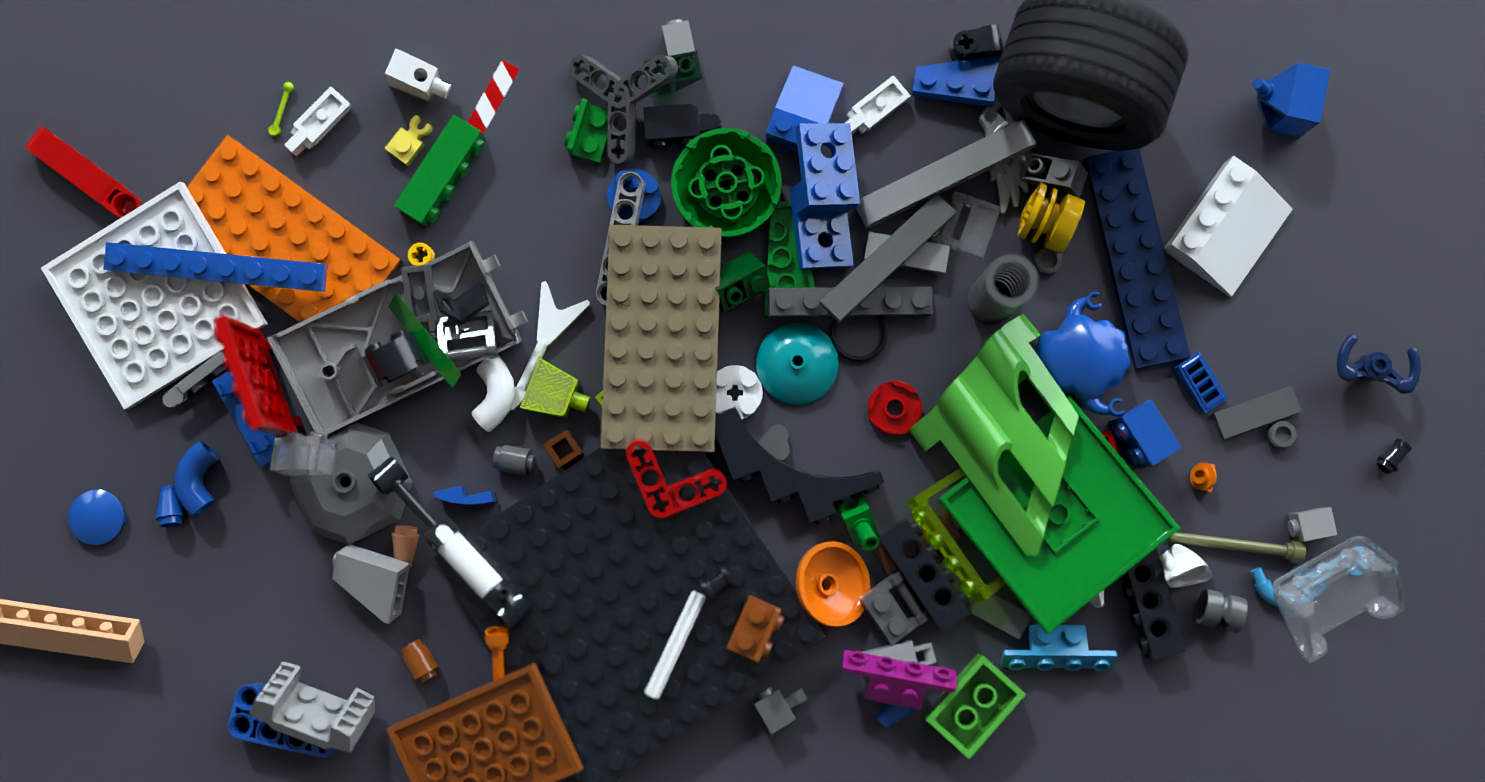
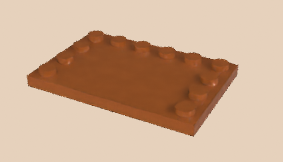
(489, 735)

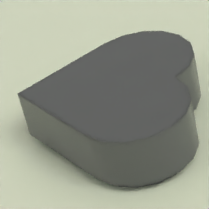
(776, 442)

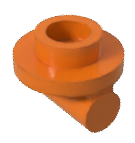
(1203, 477)

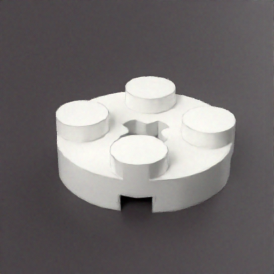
(747, 382)

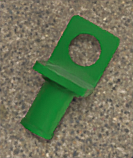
(860, 523)

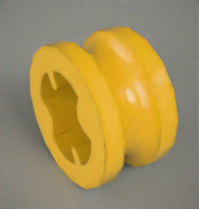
(414, 250)

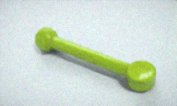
(274, 129)

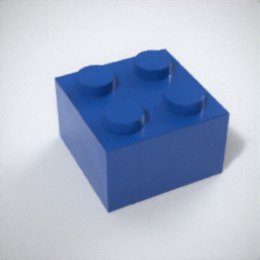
(1144, 435)

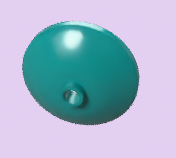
(797, 383)

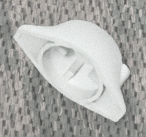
(1184, 567)

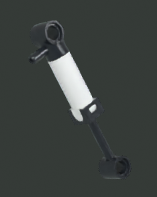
(446, 539)

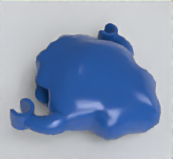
(1085, 356)

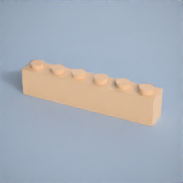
(70, 631)

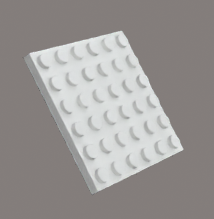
(144, 325)

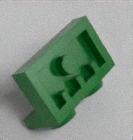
(589, 133)

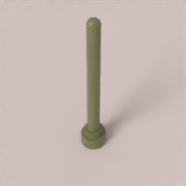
(1293, 551)

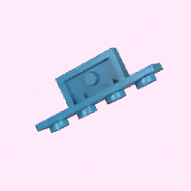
(1061, 648)

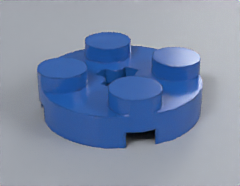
(651, 200)

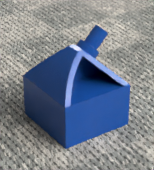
(1293, 99)

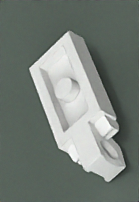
(877, 105)
(317, 121)

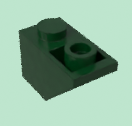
(741, 281)

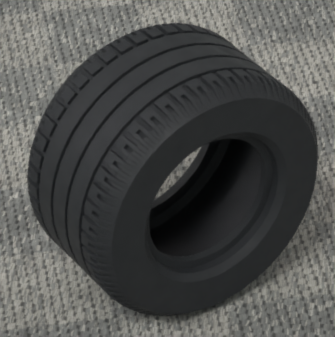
(1092, 71)

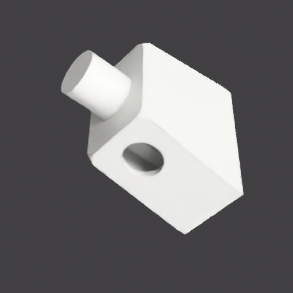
(405, 72)

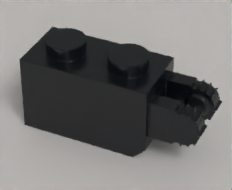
(676, 124)

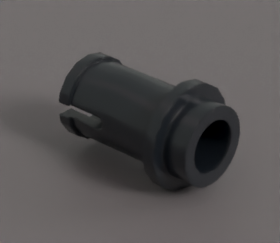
(1394, 455)

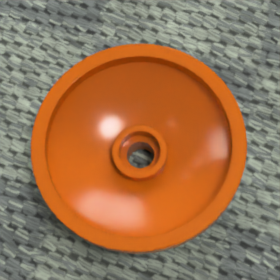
(844, 580)

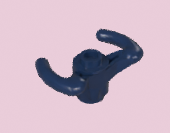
(1377, 366)

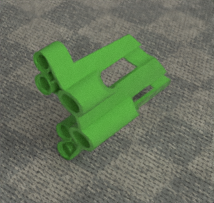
(984, 417)

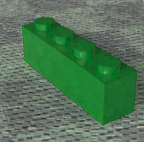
(440, 171)

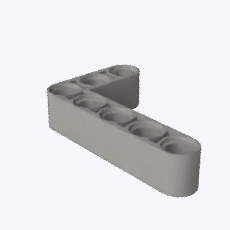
(622, 199)

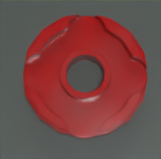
(906, 396)

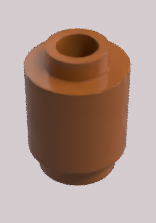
(419, 661)

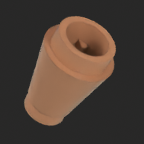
(405, 542)

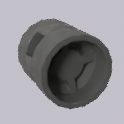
(1216, 609)

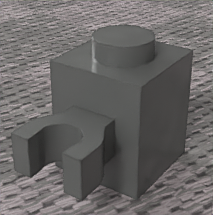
(776, 708)

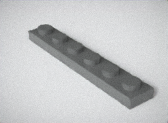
(882, 302)

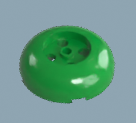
(719, 152)

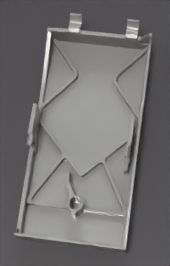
(327, 350)

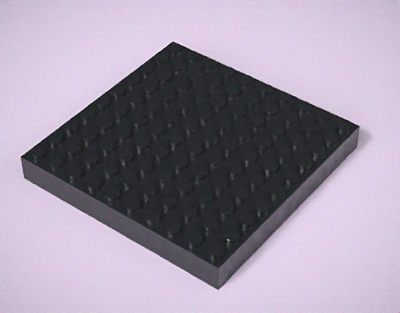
(610, 592)

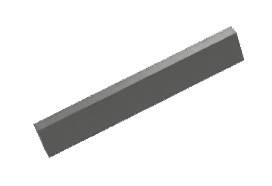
(887, 258)

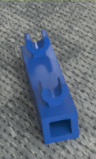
(259, 442)

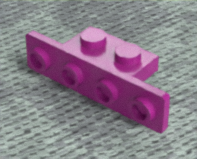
(897, 680)

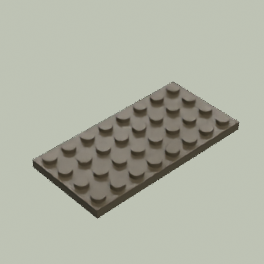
(661, 337)

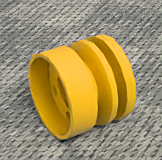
(1051, 218)

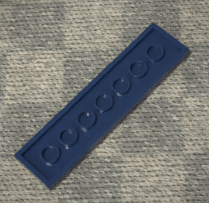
(1136, 258)

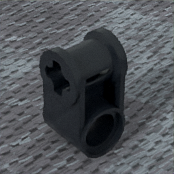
(980, 43)

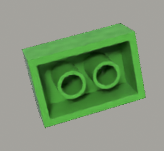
(976, 707)

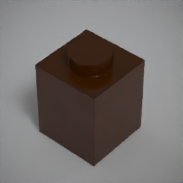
(564, 449)

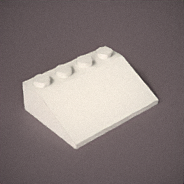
(1229, 226)

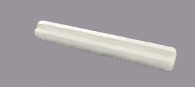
(675, 645)

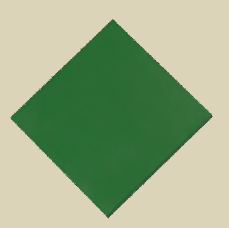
(1093, 534)

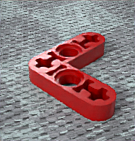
(670, 492)

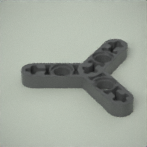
(632, 94)

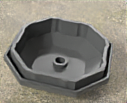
(360, 508)

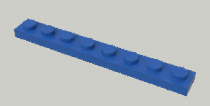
(215, 267)

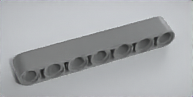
(945, 174)

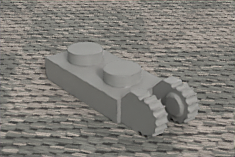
(194, 381)

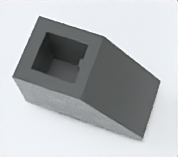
(1055, 172)

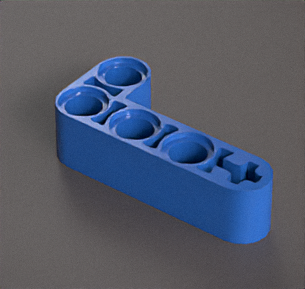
(259, 729)

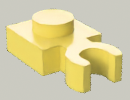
(406, 144)

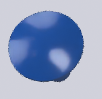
(96, 517)

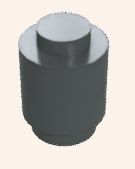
(514, 460)

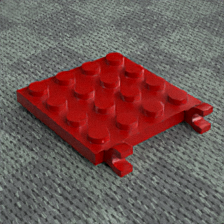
(255, 377)

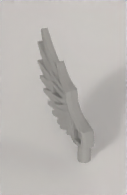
(1007, 173)

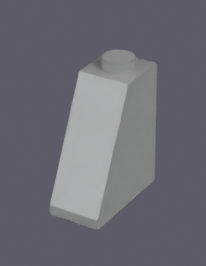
(372, 579)

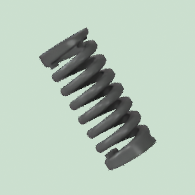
(1015, 276)

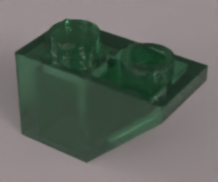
(688, 73)

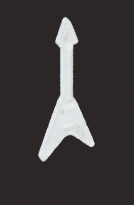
(551, 325)

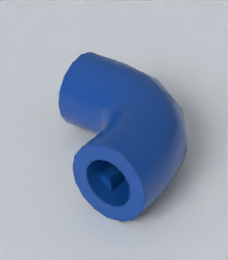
(190, 475)

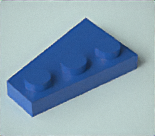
(958, 81)

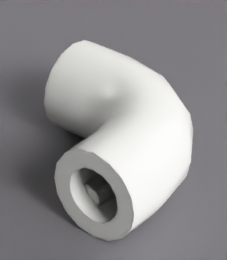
(499, 393)

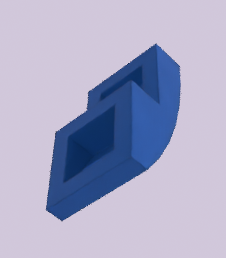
(460, 496)

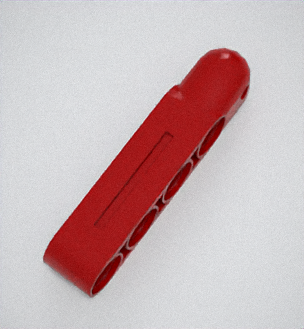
(82, 172)

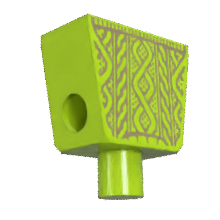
(553, 392)

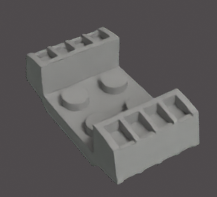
(312, 712)

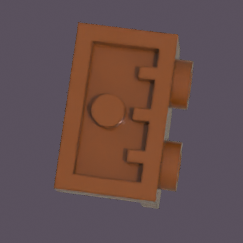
(754, 629)

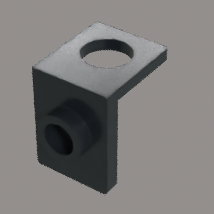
(465, 305)

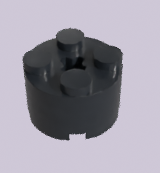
(394, 358)

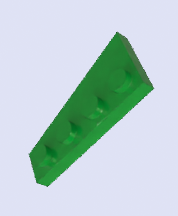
(782, 253)

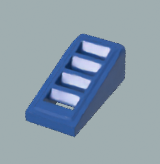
(1187, 380)

